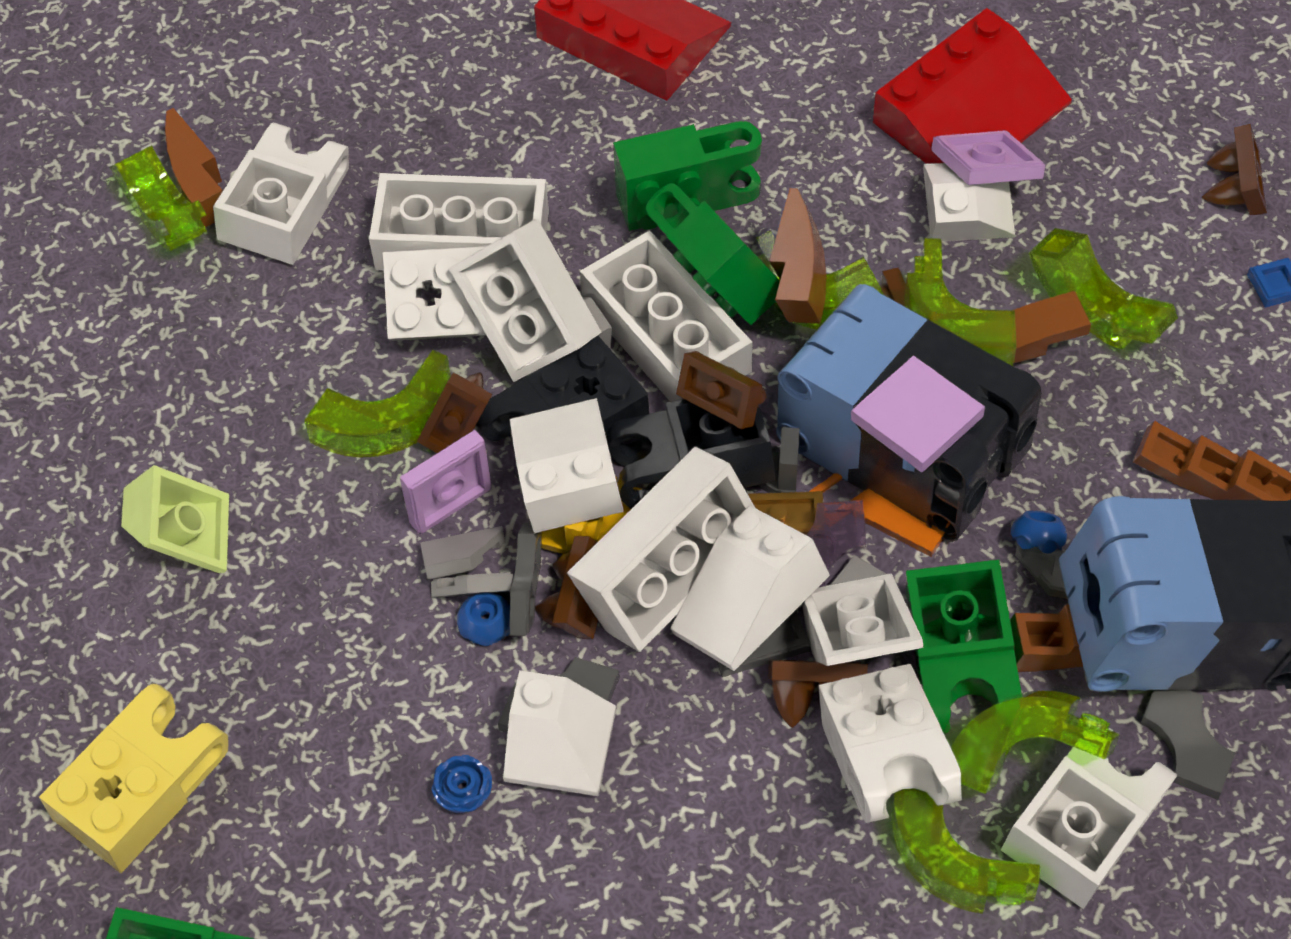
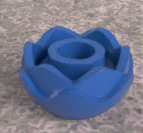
(1040, 531)
(489, 630)
(457, 771)

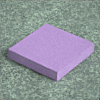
(988, 157)
(917, 413)
(446, 482)

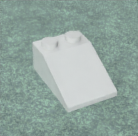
(565, 466)
(748, 587)
(859, 621)

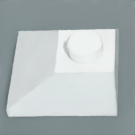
(966, 210)
(557, 734)

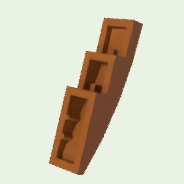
(1048, 323)
(1210, 468)

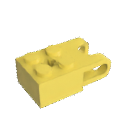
(133, 778)

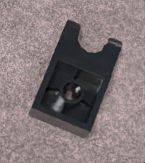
(577, 377)
(673, 433)

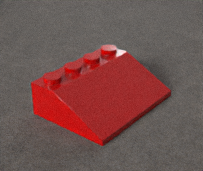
(636, 40)
(967, 84)

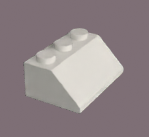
(525, 300)

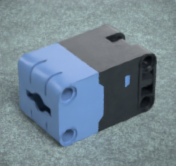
(854, 355)
(1182, 594)

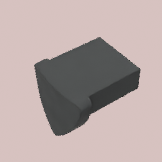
(785, 463)

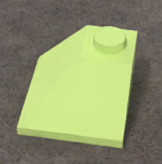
(178, 517)

